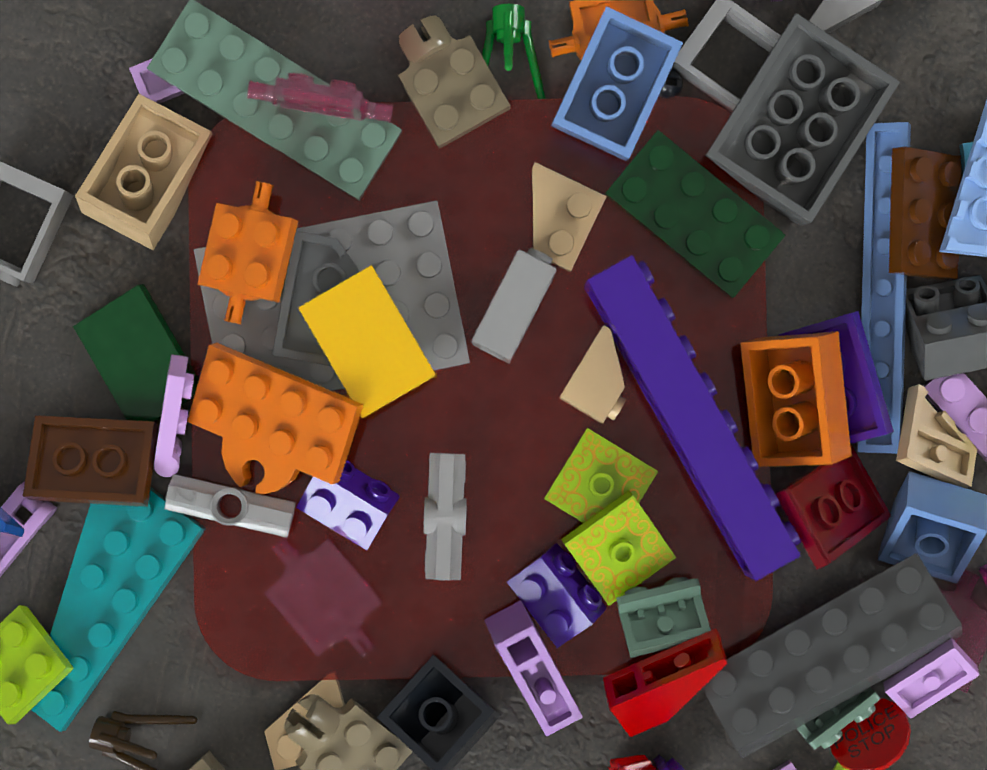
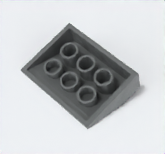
(801, 120)

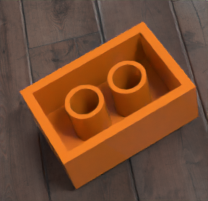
(796, 399)

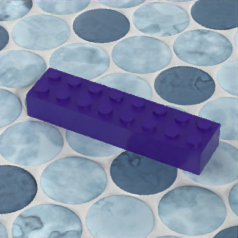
(691, 418)

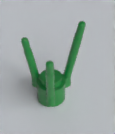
(508, 26)

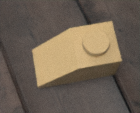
(597, 380)

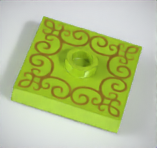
(597, 477)
(618, 548)

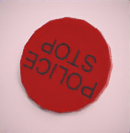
(874, 741)

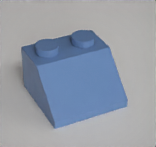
(937, 523)

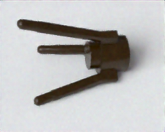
(113, 737)

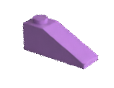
(533, 668)

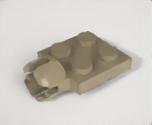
(448, 82)
(343, 738)

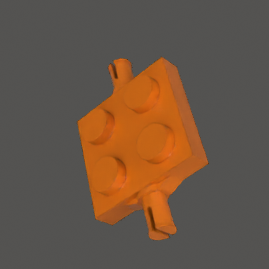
(587, 14)
(248, 252)

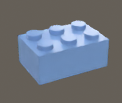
(616, 84)

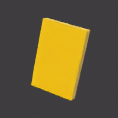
(367, 341)

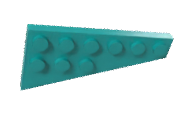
(112, 584)

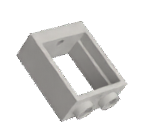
(739, 19)
(60, 202)
(515, 304)

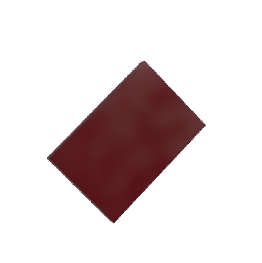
(833, 508)

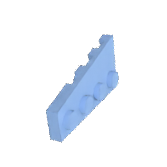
(968, 220)

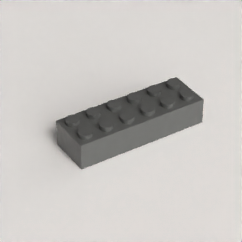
(831, 655)

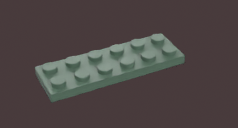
(217, 62)

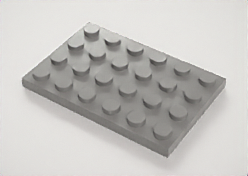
(412, 263)

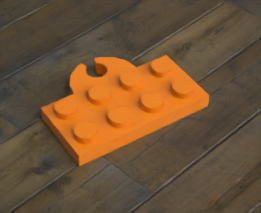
(272, 420)

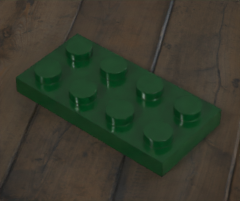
(694, 214)

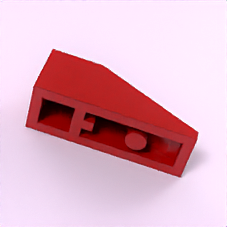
(663, 683)

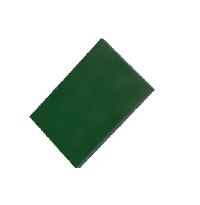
(133, 353)

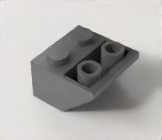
(948, 326)

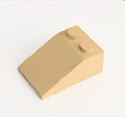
(143, 172)

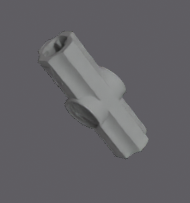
(203, 500)
(445, 516)

